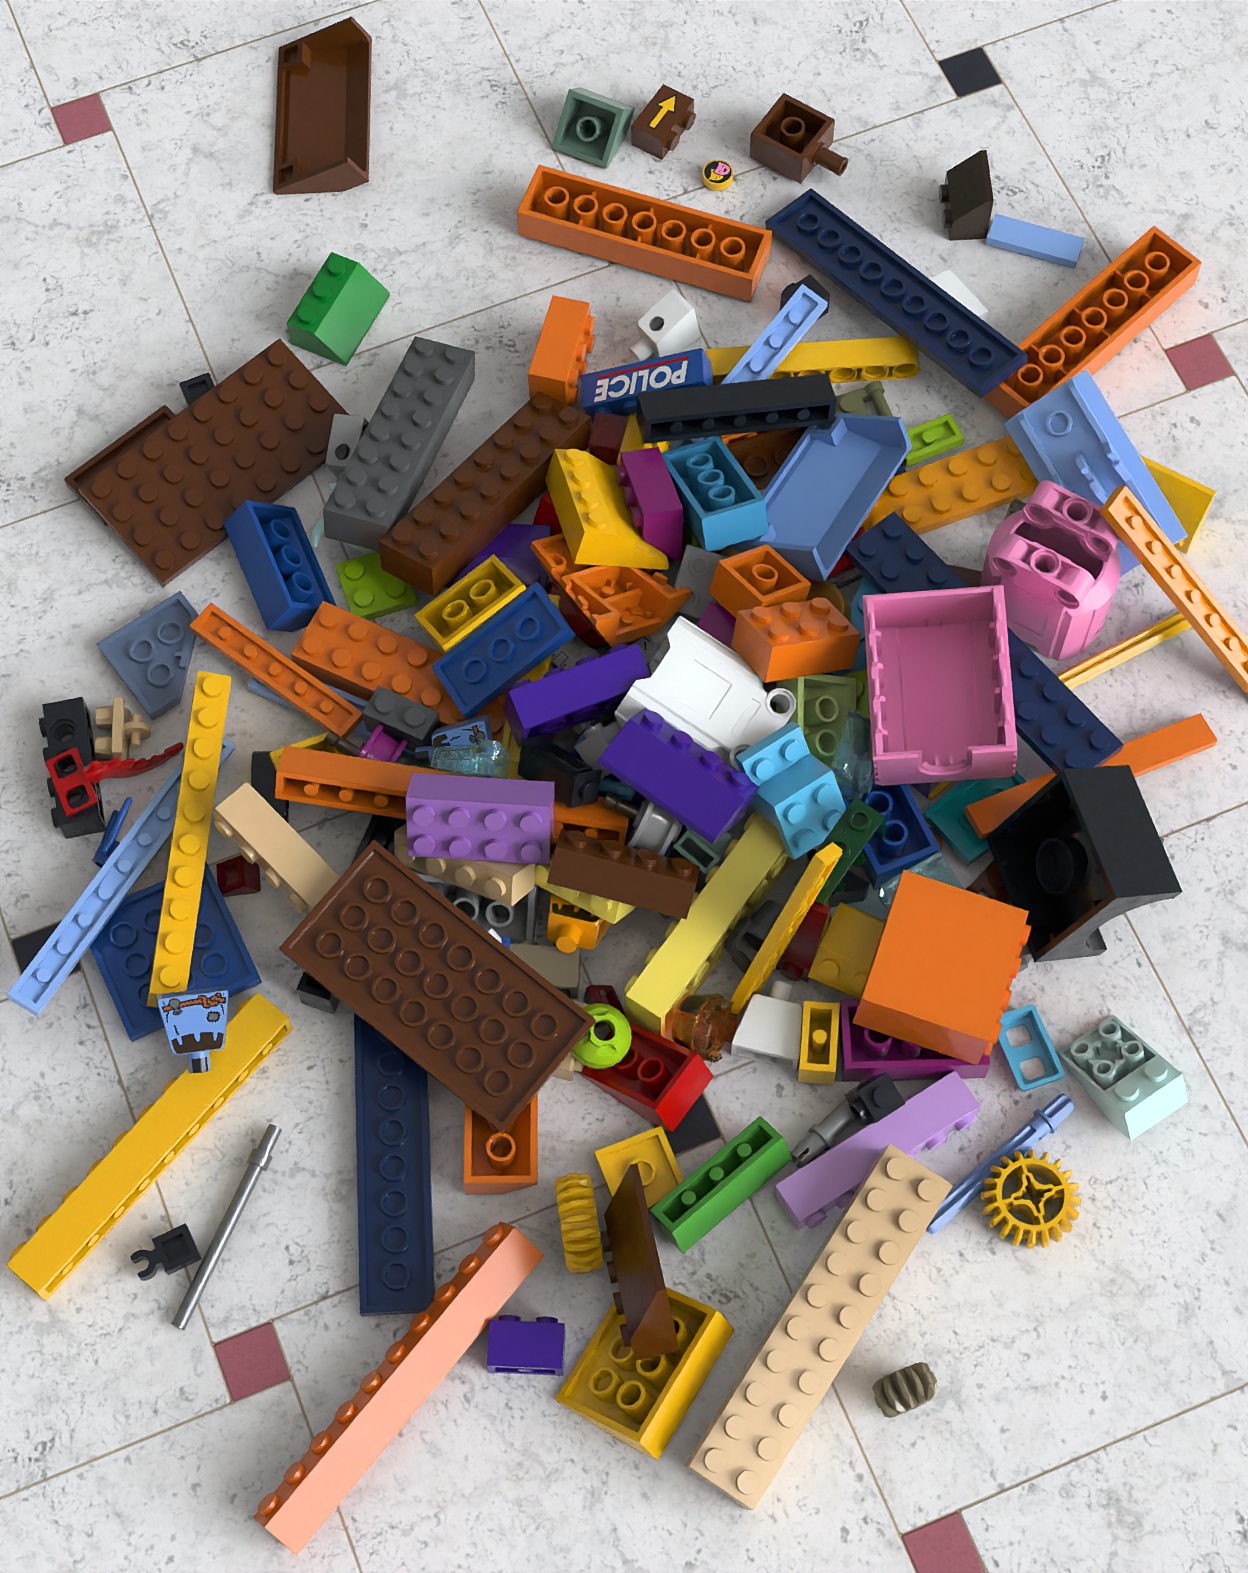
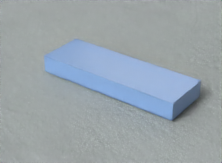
(1035, 241)

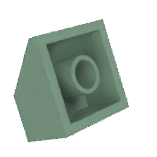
(592, 126)

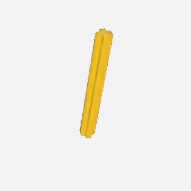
(1124, 650)

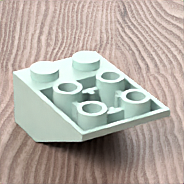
(1124, 1077)

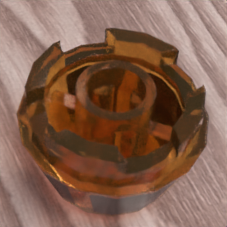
(704, 1025)

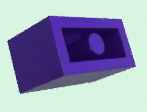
(526, 1346)

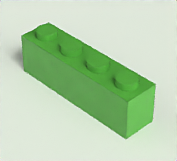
(721, 1184)

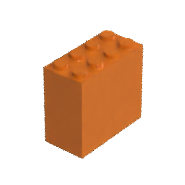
(943, 968)

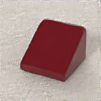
(238, 877)

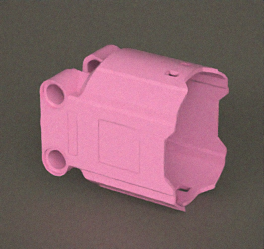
(1074, 542)

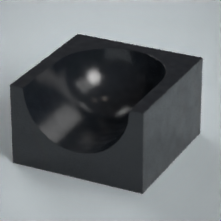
(1080, 859)

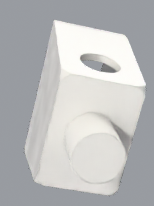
(666, 328)
(770, 1029)

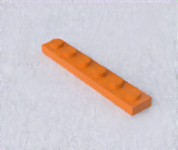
(276, 671)

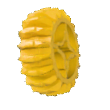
(1015, 1203)
(579, 1223)

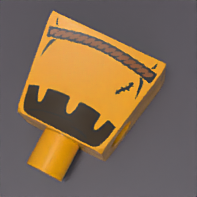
(574, 926)

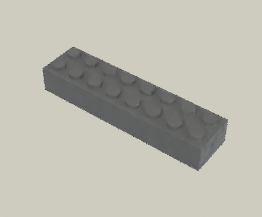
(399, 443)

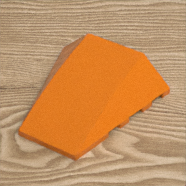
(611, 599)

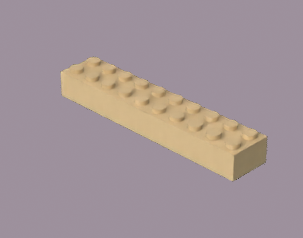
(818, 1327)

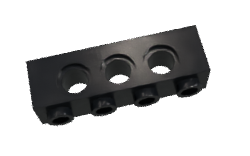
(74, 719)

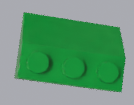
(337, 310)

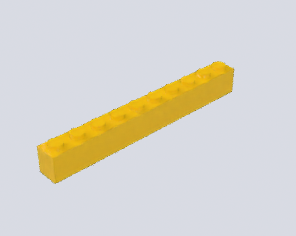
(190, 836)
(147, 1149)

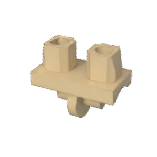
(118, 719)

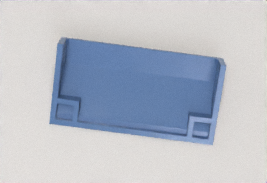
(829, 489)

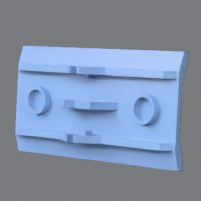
(1084, 448)

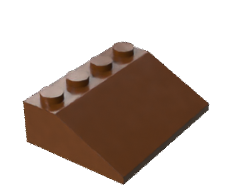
(637, 1271)

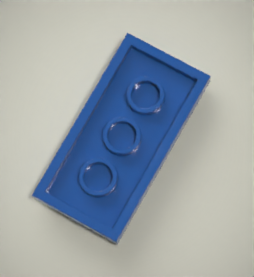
(502, 650)

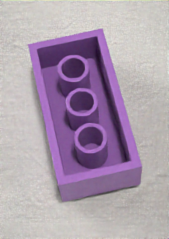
(480, 818)

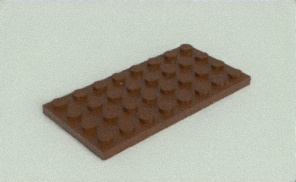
(232, 445)
(438, 986)

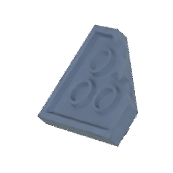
(154, 654)

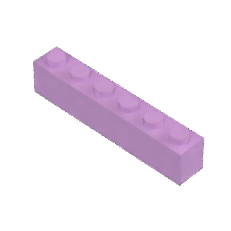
(911, 1128)

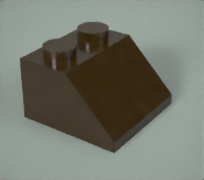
(967, 198)

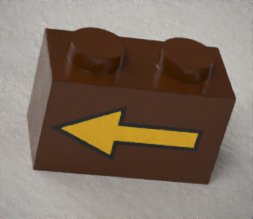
(663, 122)

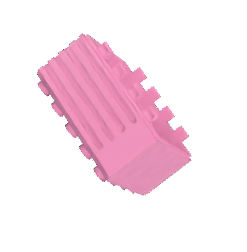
(940, 685)

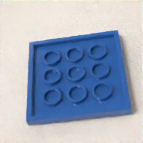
(128, 944)

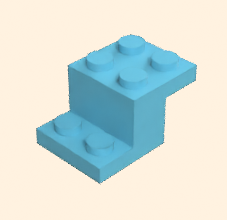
(795, 789)

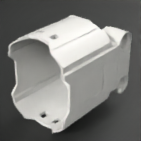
(707, 694)

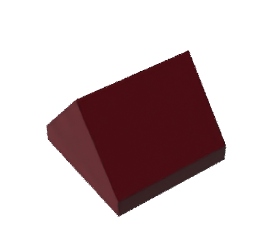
(602, 994)

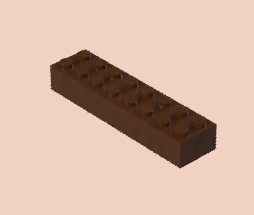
(482, 495)

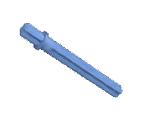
(1023, 1140)

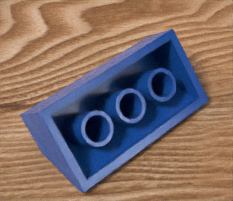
(278, 564)

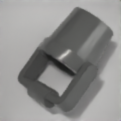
(752, 932)

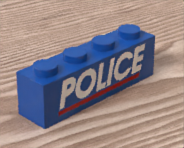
(616, 388)

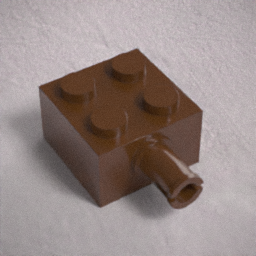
(795, 140)

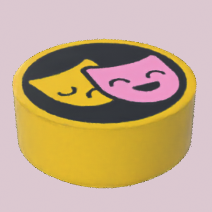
(717, 175)

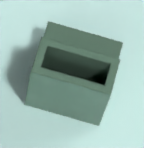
(698, 849)

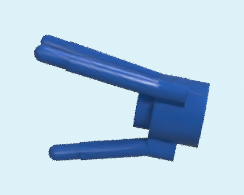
(109, 841)

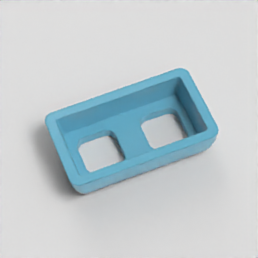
(1039, 1047)

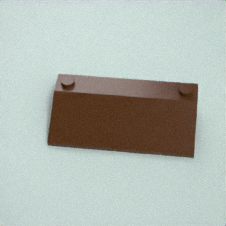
(323, 111)

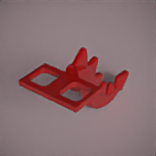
(97, 771)

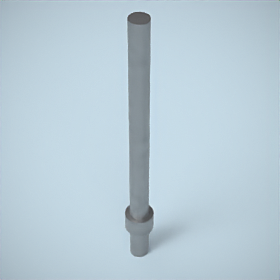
(258, 1162)

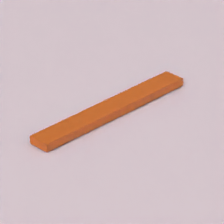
(1141, 754)

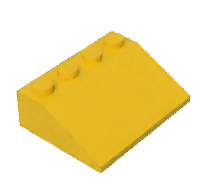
(595, 514)
(650, 1396)

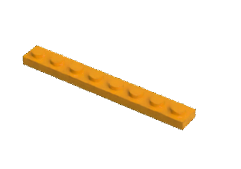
(1178, 582)

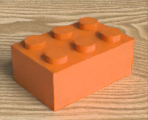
(562, 350)
(795, 639)

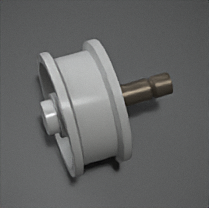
(651, 825)

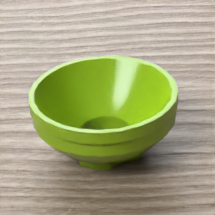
(599, 1053)

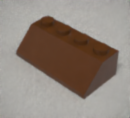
(623, 873)

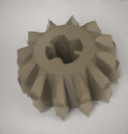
(905, 1389)

